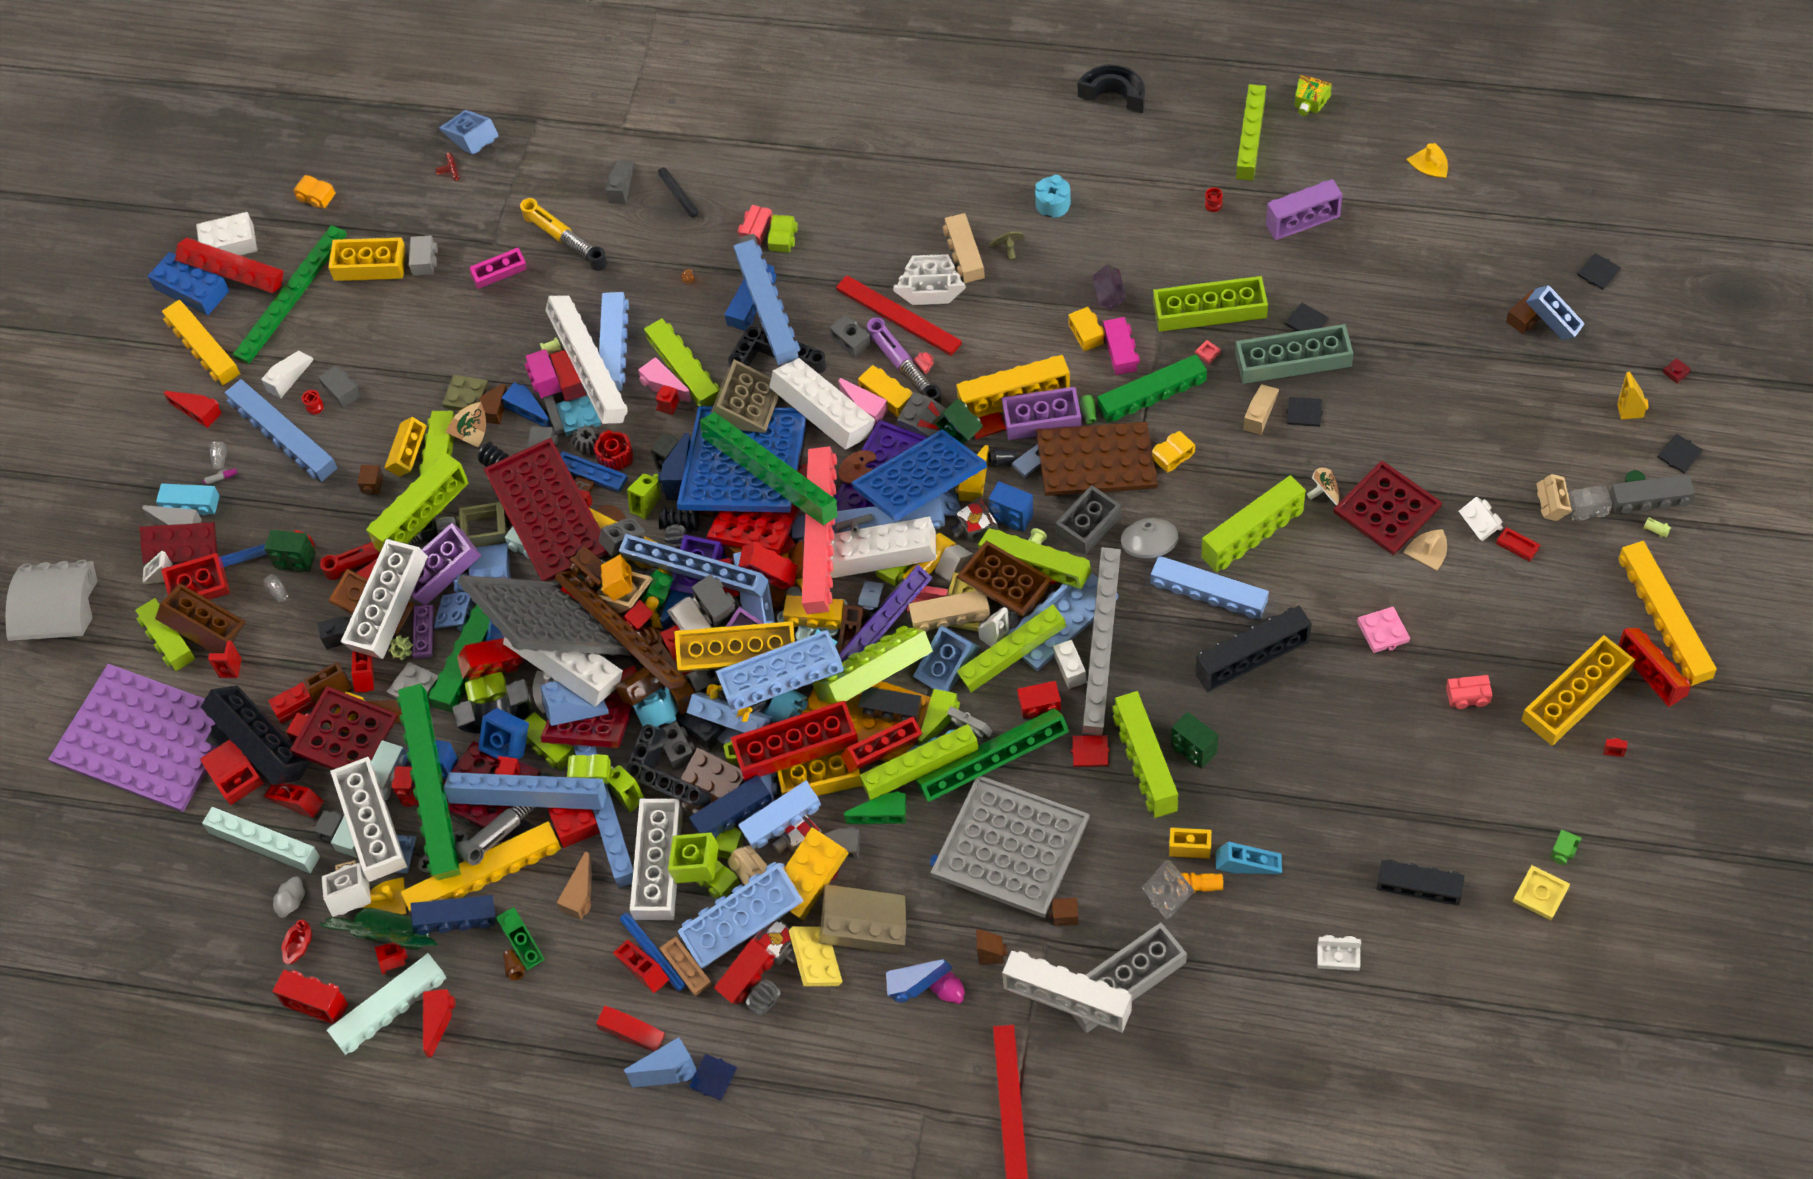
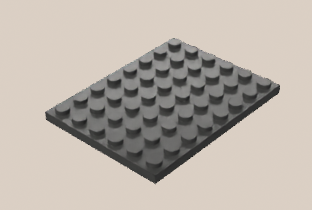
(540, 616)

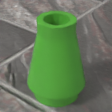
(1088, 408)

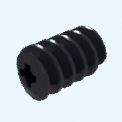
(490, 454)
(687, 519)

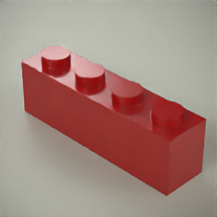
(881, 744)

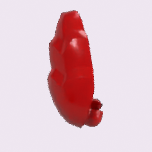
(296, 941)

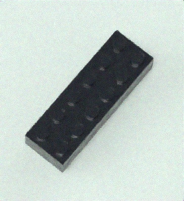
(1253, 648)
(254, 734)

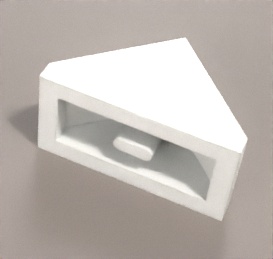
(952, 560)
(152, 571)

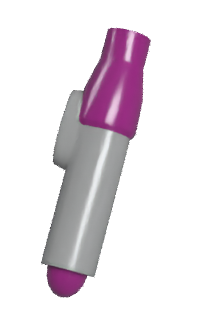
(223, 474)

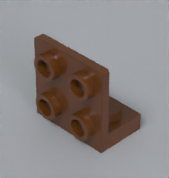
(588, 566)

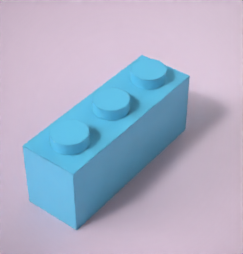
(194, 497)

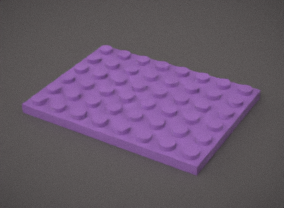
(138, 738)

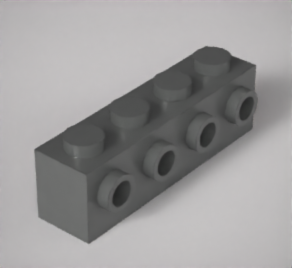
(1652, 494)

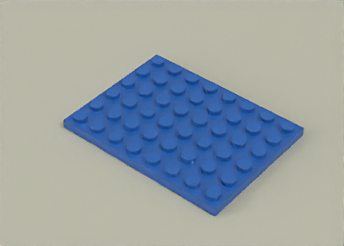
(721, 484)

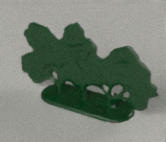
(381, 927)

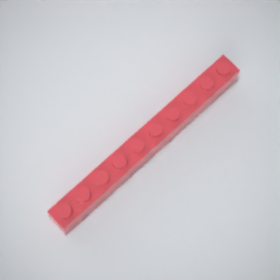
(818, 537)

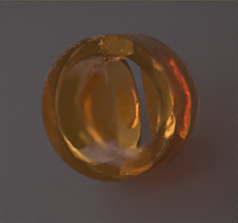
(687, 276)

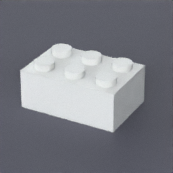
(229, 234)

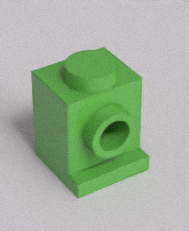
(1565, 847)

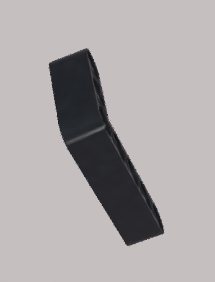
(749, 346)
(643, 770)

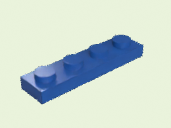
(594, 472)

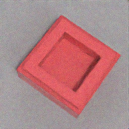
(1208, 352)

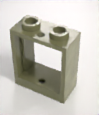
(481, 512)

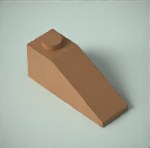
(577, 894)

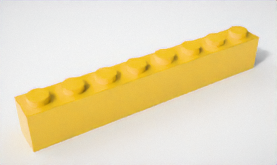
(1667, 613)
(497, 863)

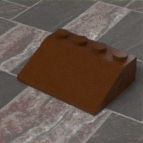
(1005, 578)

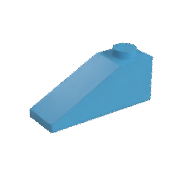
(1247, 860)

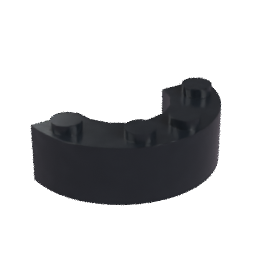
(1113, 79)
(515, 702)

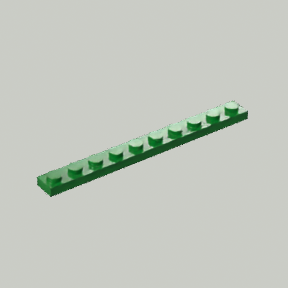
(288, 296)

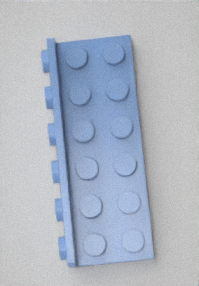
(1076, 608)
(780, 670)
(740, 915)

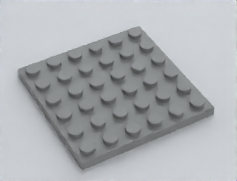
(1010, 846)

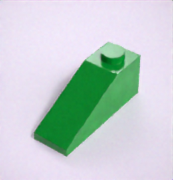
(885, 809)

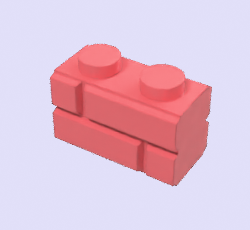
(756, 222)
(1469, 691)

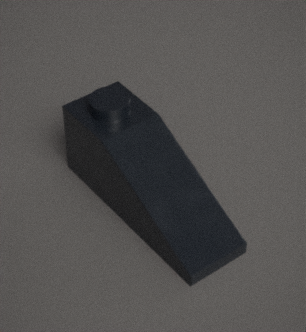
(332, 631)
(700, 729)

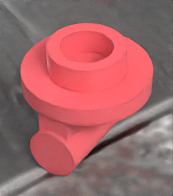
(924, 361)

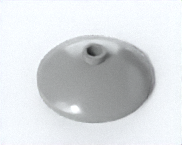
(1149, 538)

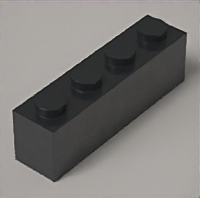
(1420, 882)

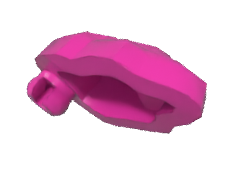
(949, 988)

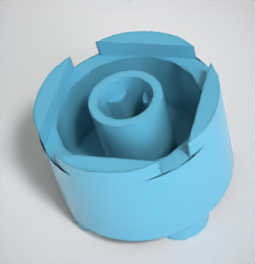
(1052, 196)
(786, 706)
(657, 708)

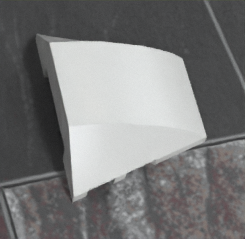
(929, 280)

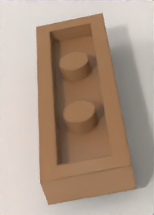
(685, 966)

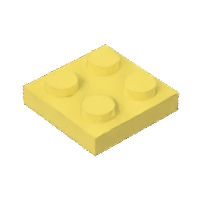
(1541, 892)

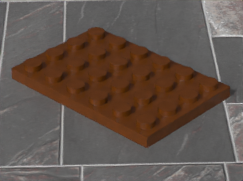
(1096, 455)

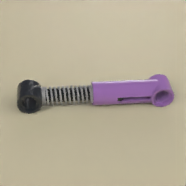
(901, 359)

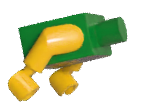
(656, 593)

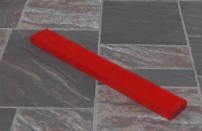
(899, 315)
(1010, 1102)

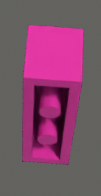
(497, 268)
(1120, 346)
(542, 373)

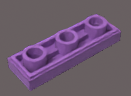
(423, 631)

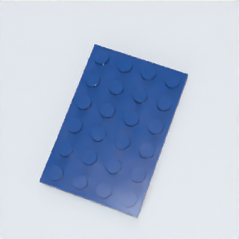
(919, 475)

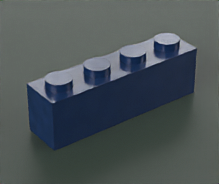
(732, 808)
(452, 914)

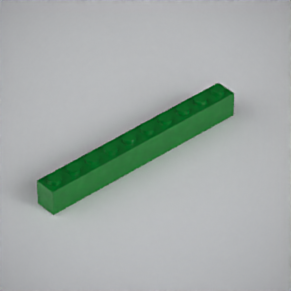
(769, 468)
(429, 782)

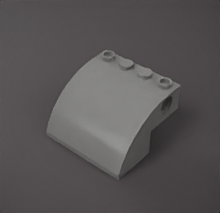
(50, 600)

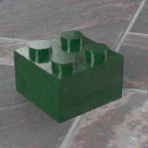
(958, 421)
(290, 550)
(1194, 740)

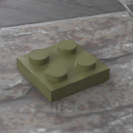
(464, 392)

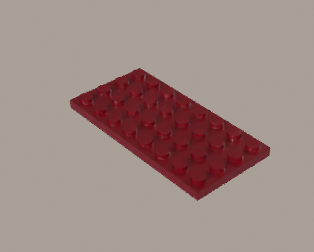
(545, 508)

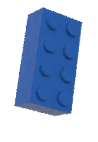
(190, 284)

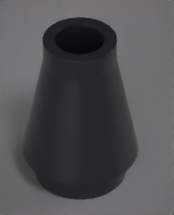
(1000, 457)

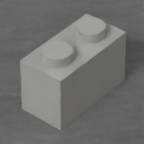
(422, 255)

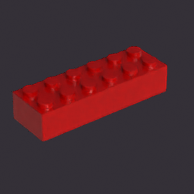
(794, 740)

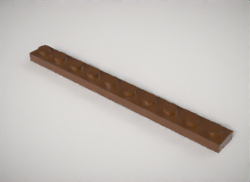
(620, 629)

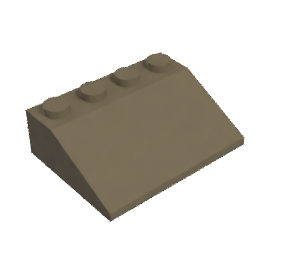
(746, 398)
(863, 919)

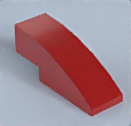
(629, 1029)

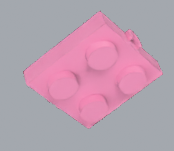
(1383, 630)

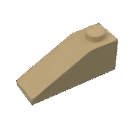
(1260, 409)

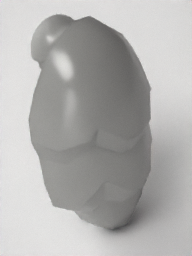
(288, 897)

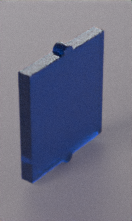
(713, 1077)

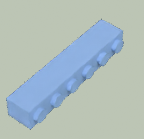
(613, 335)
(1209, 587)

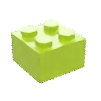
(693, 857)

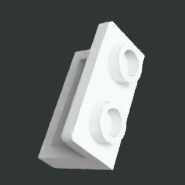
(1480, 518)
(1338, 953)

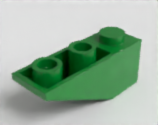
(520, 938)

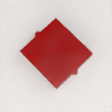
(991, 424)
(1090, 751)

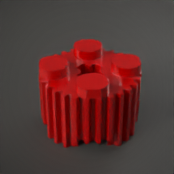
(613, 450)

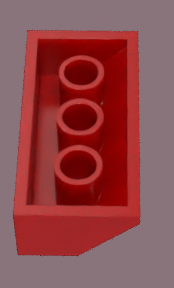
(1654, 667)

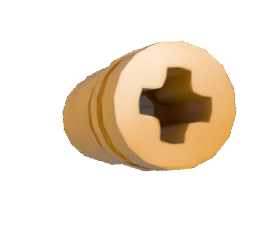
(1204, 882)

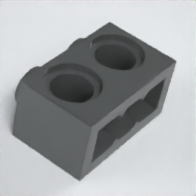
(613, 535)
(674, 746)

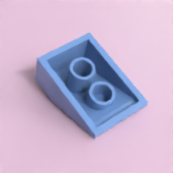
(470, 131)
(493, 562)
(949, 654)
(566, 706)
(664, 1066)

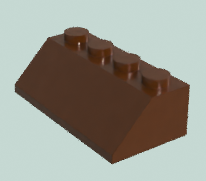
(199, 619)

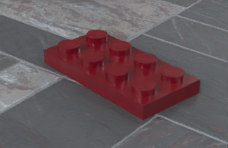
(178, 541)

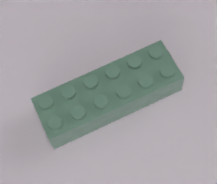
(1294, 353)

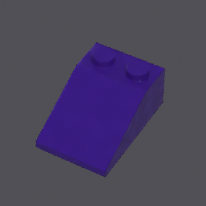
(701, 547)

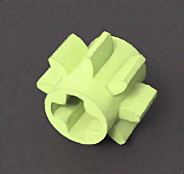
(400, 647)

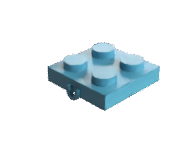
(577, 413)

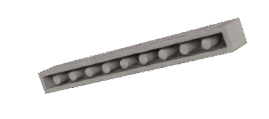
(1101, 642)

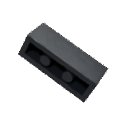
(889, 705)

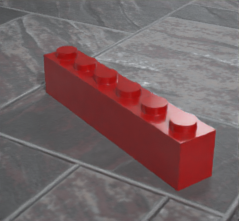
(229, 265)

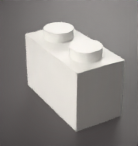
(1070, 664)

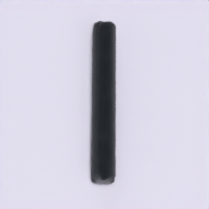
(678, 192)

